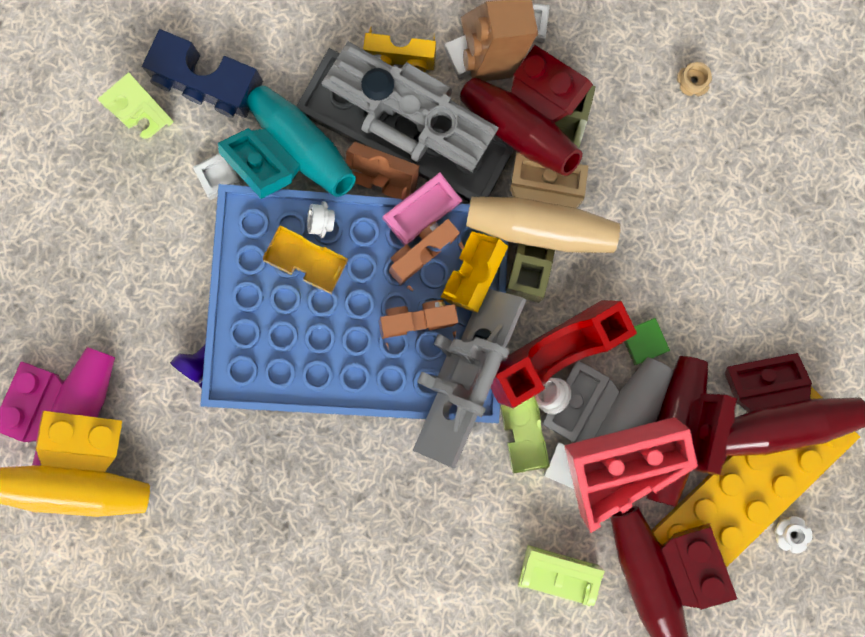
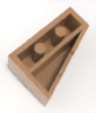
(498, 38)

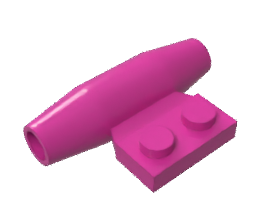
(41, 390)

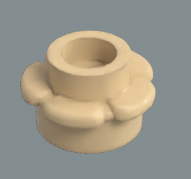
(701, 73)

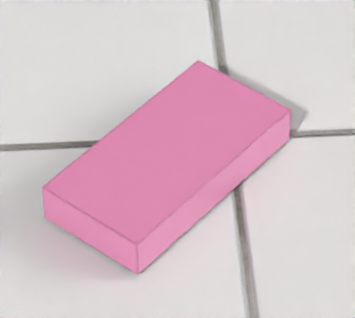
(422, 208)

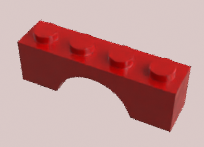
(581, 336)

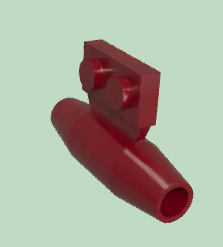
(526, 116)
(781, 410)
(704, 414)
(669, 576)

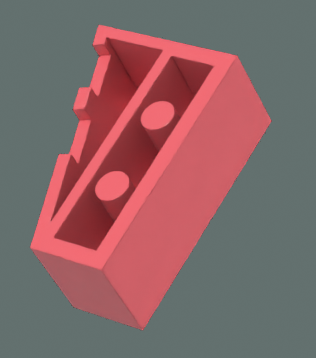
(627, 465)

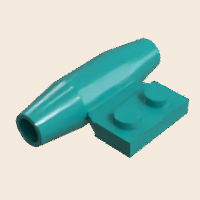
(284, 145)

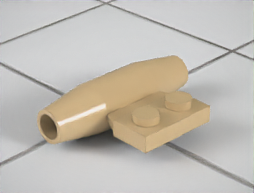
(544, 212)

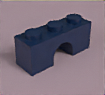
(173, 63)

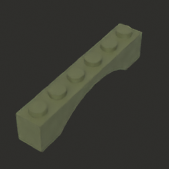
(533, 264)

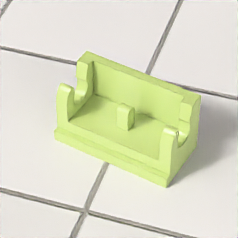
(132, 103)
(561, 575)

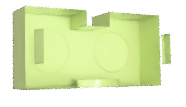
(529, 447)

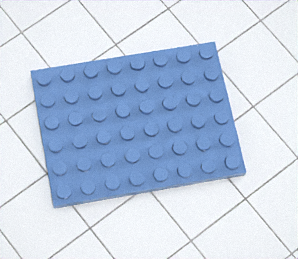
(312, 351)

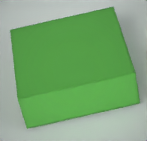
(647, 342)

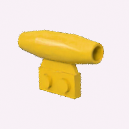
(72, 471)

